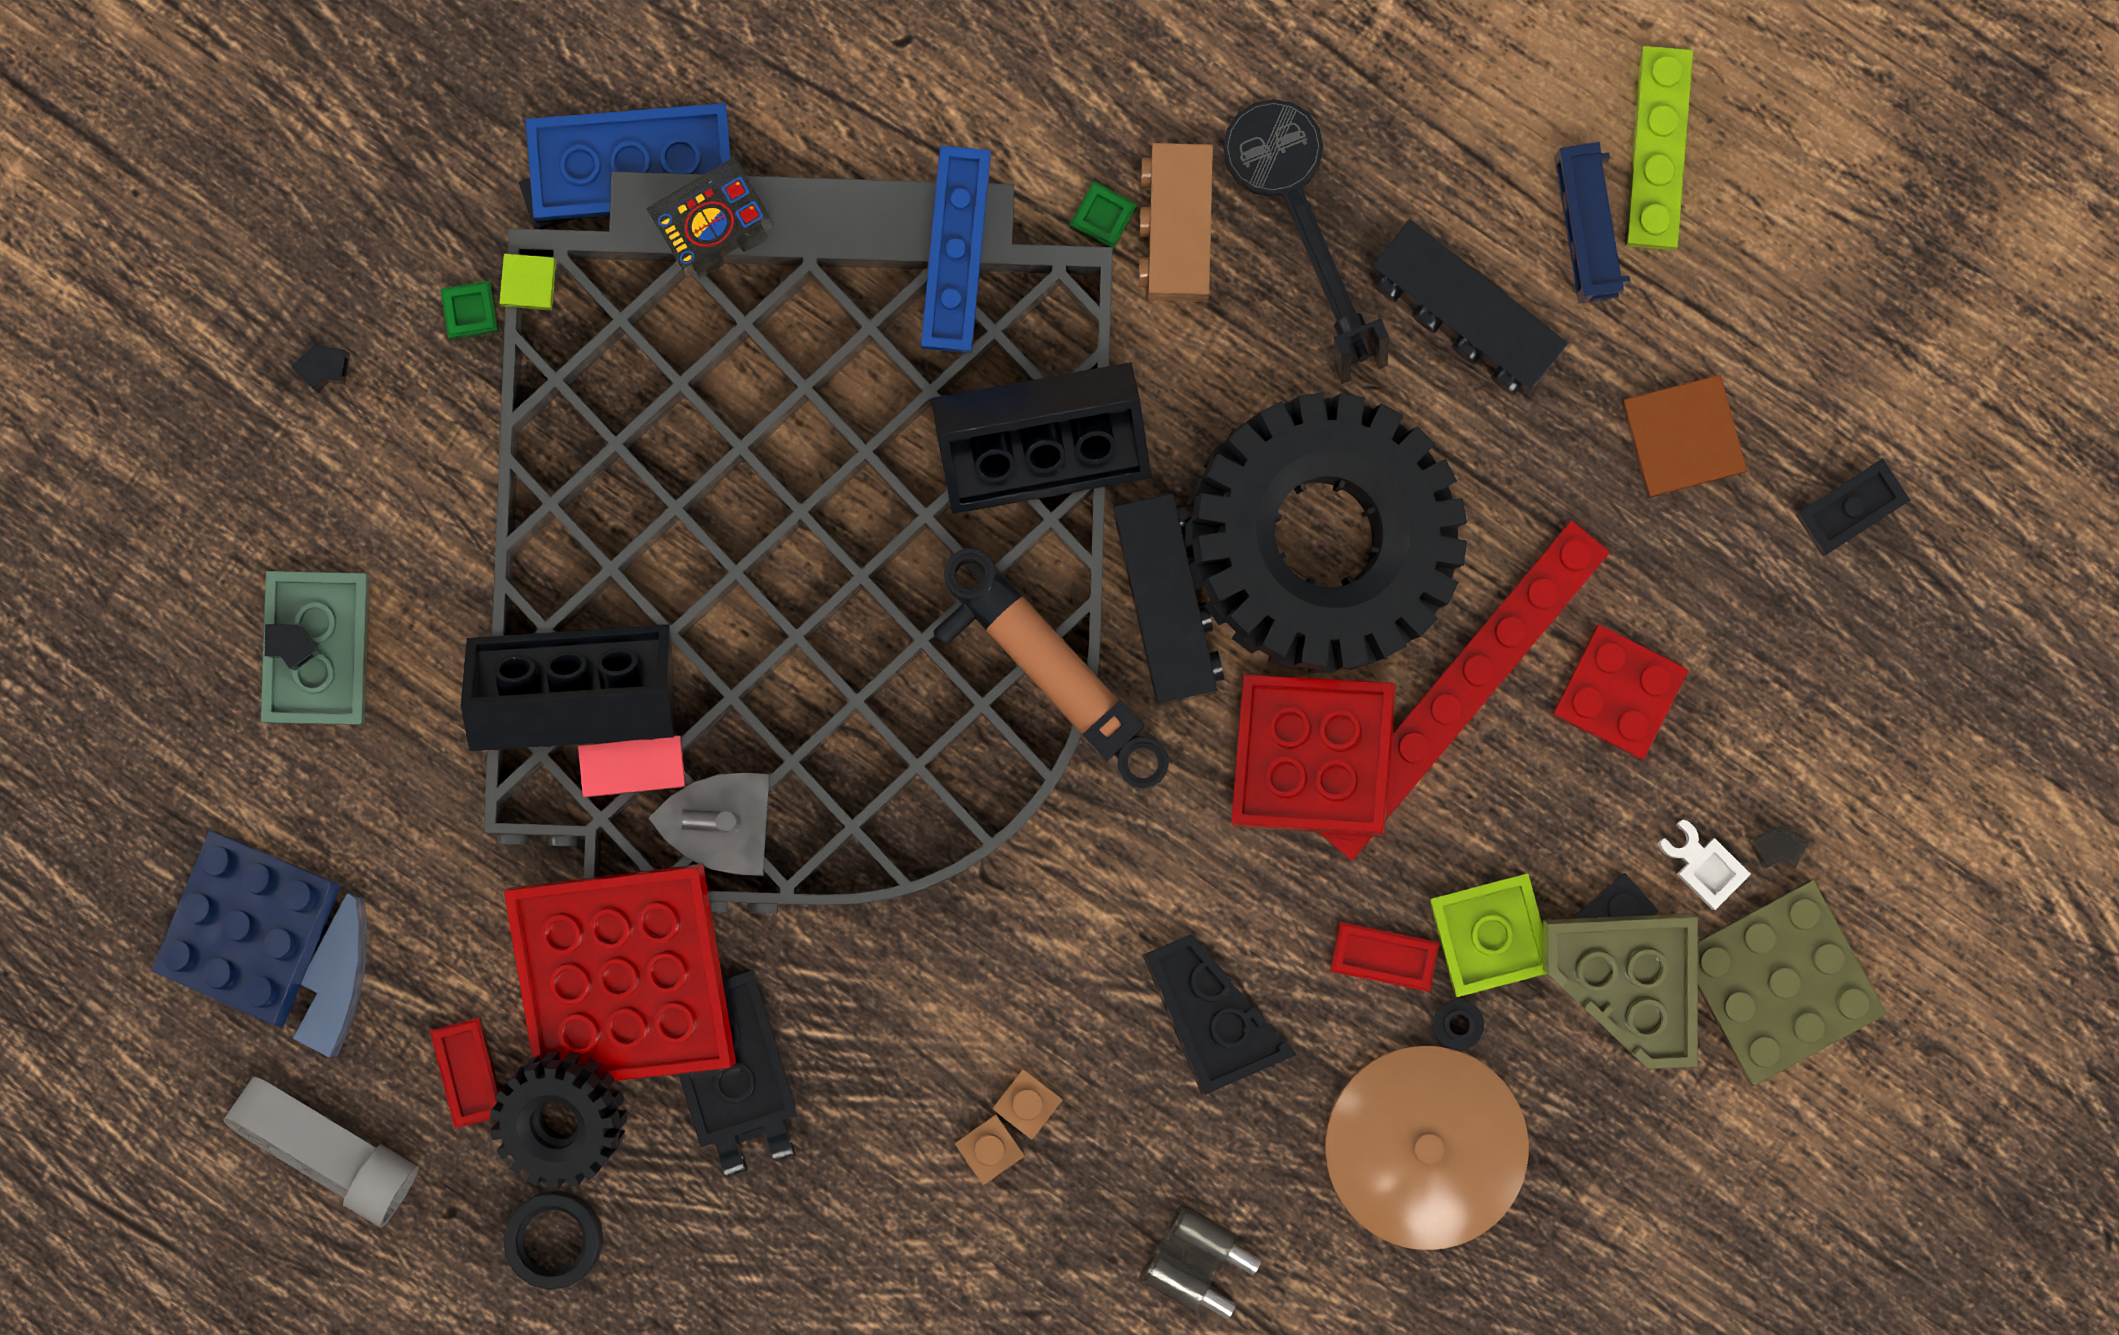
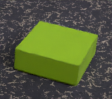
(527, 281)

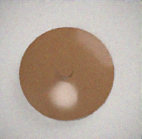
(1426, 1147)

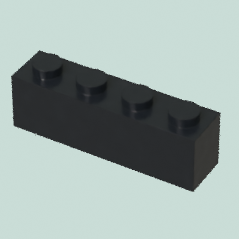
(1467, 309)
(1166, 600)

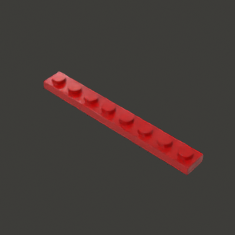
(1483, 666)

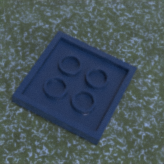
(246, 928)

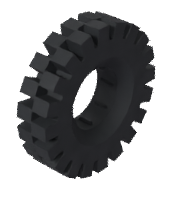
(1401, 495)

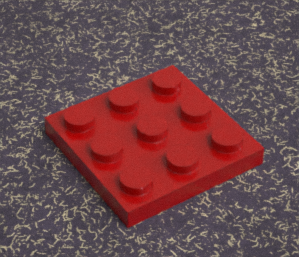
(1313, 755)

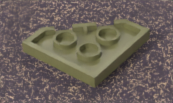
(1633, 980)

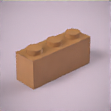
(1177, 222)

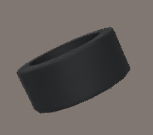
(515, 1248)

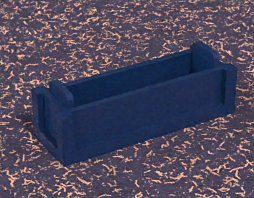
(1589, 222)

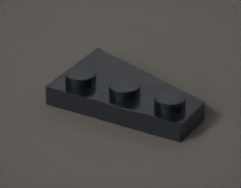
(1211, 1018)

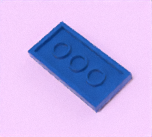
(577, 153)

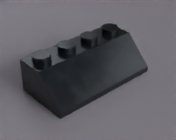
(1041, 438)
(568, 688)

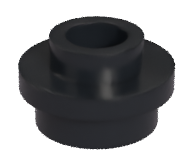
(1442, 1020)

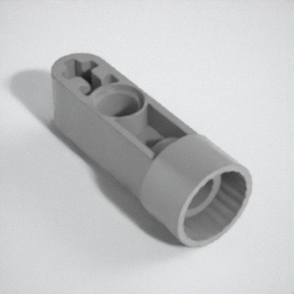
(365, 1176)

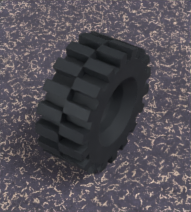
(539, 1147)

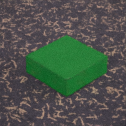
(1103, 215)
(470, 310)

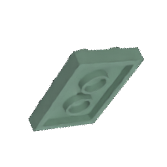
(335, 616)

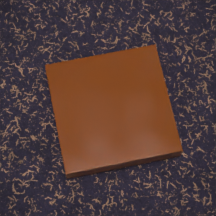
(1684, 436)

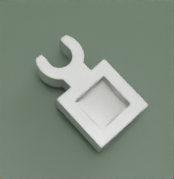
(1708, 869)

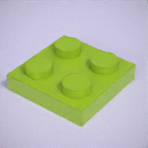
(1490, 934)

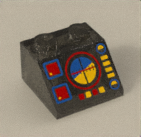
(712, 219)

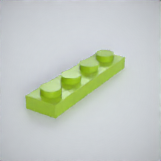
(1659, 148)

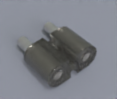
(1188, 1259)

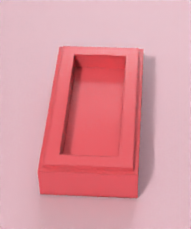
(631, 766)

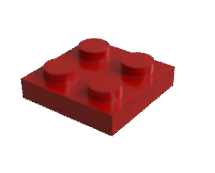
(1620, 692)

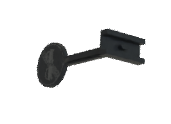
(1274, 153)

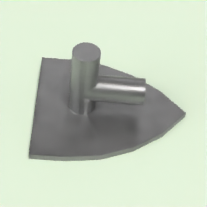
(719, 822)

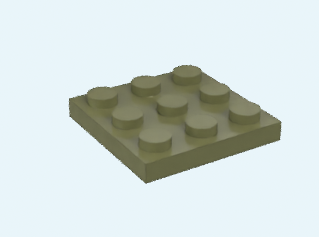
(1784, 983)

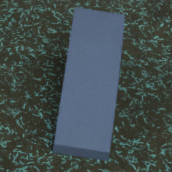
(337, 978)

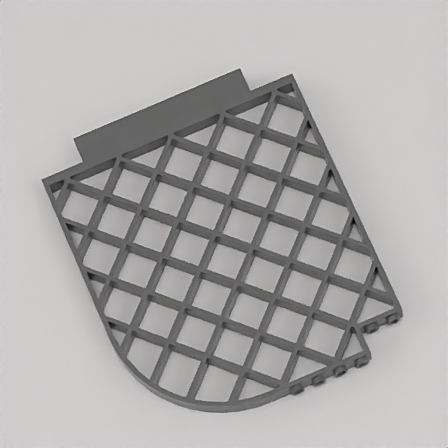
(813, 227)

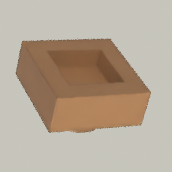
(1027, 1104)
(989, 1149)

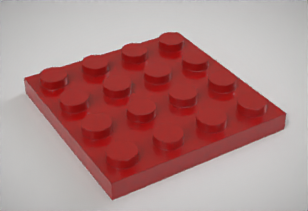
(623, 972)

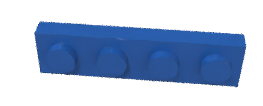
(956, 249)

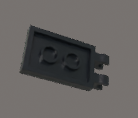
(749, 1096)

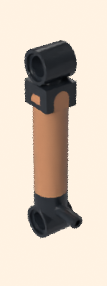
(1050, 664)

